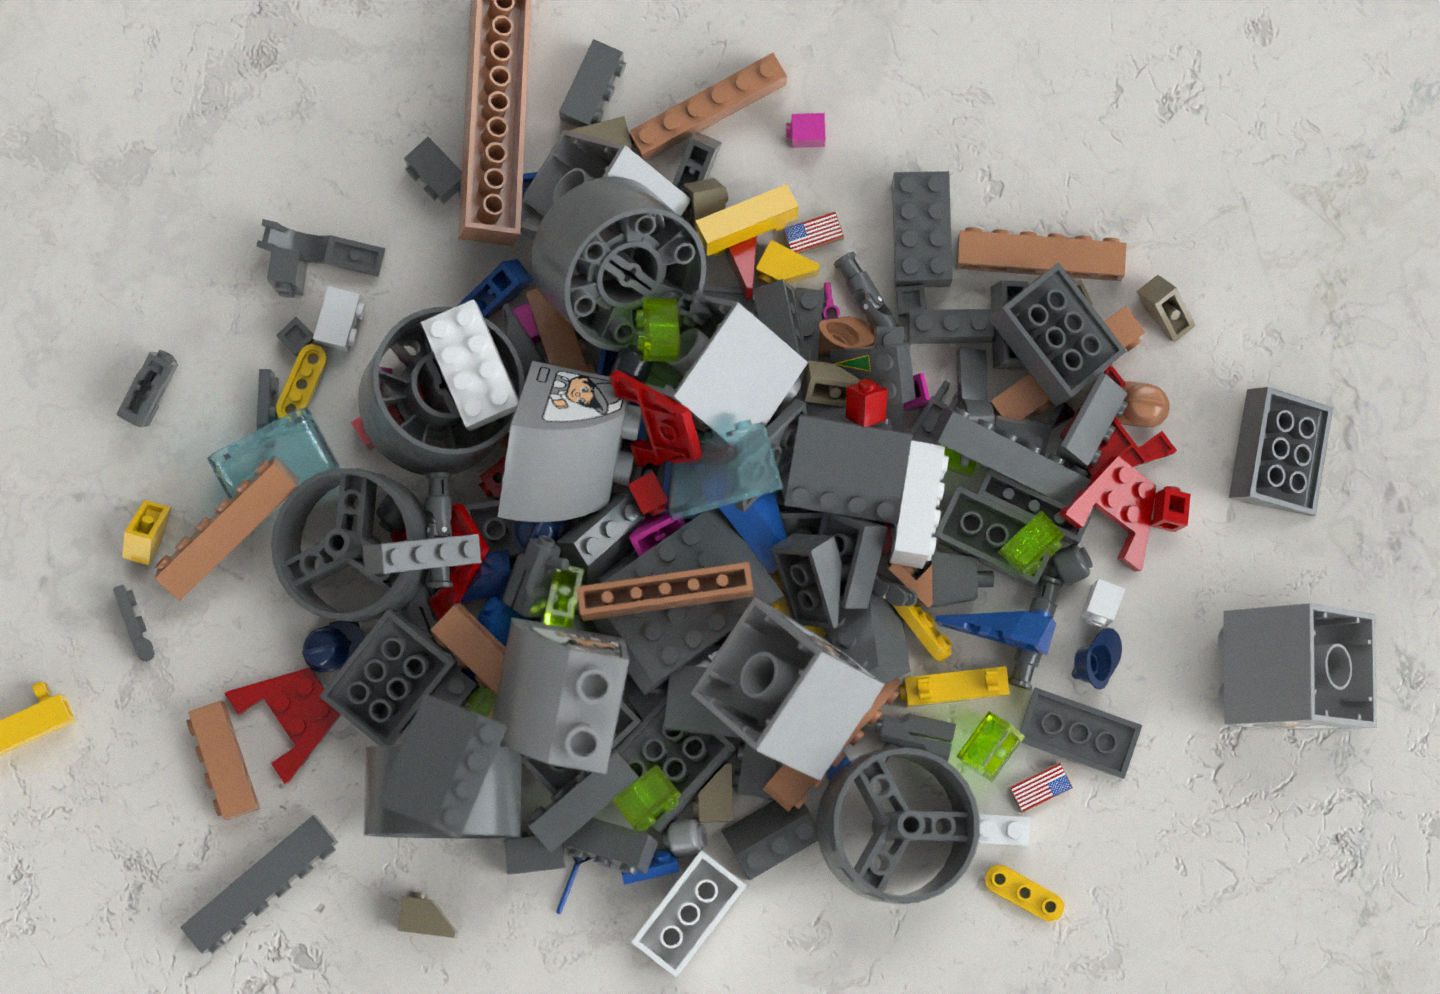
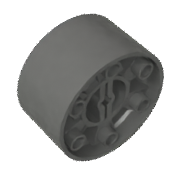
(589, 233)
(437, 412)
(493, 815)

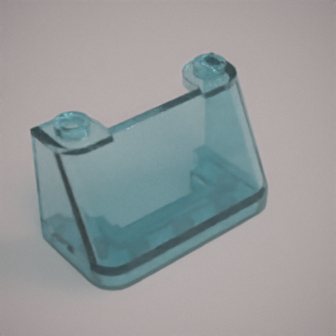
(292, 439)
(729, 471)

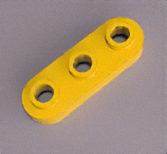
(300, 372)
(924, 628)
(1010, 891)

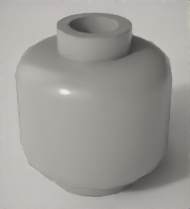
(685, 838)

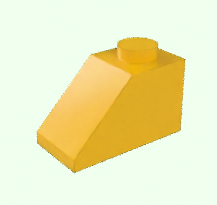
(782, 263)
(145, 532)

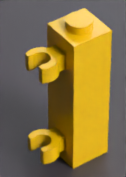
(747, 220)
(954, 686)
(36, 720)

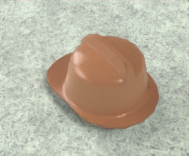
(844, 333)
(1146, 405)

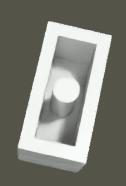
(339, 319)
(1102, 603)
(1004, 830)

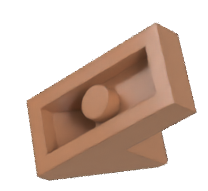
(921, 584)

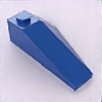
(759, 527)
(1013, 628)

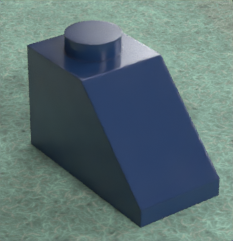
(491, 576)

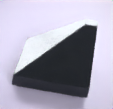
(1061, 414)

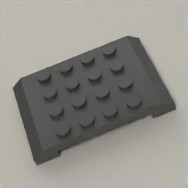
(671, 638)

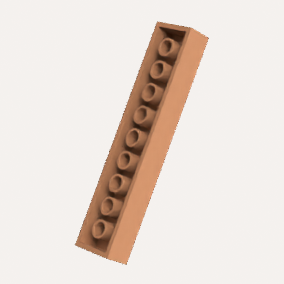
(494, 121)

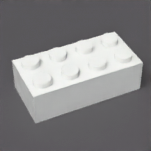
(471, 365)
(918, 513)
(688, 914)

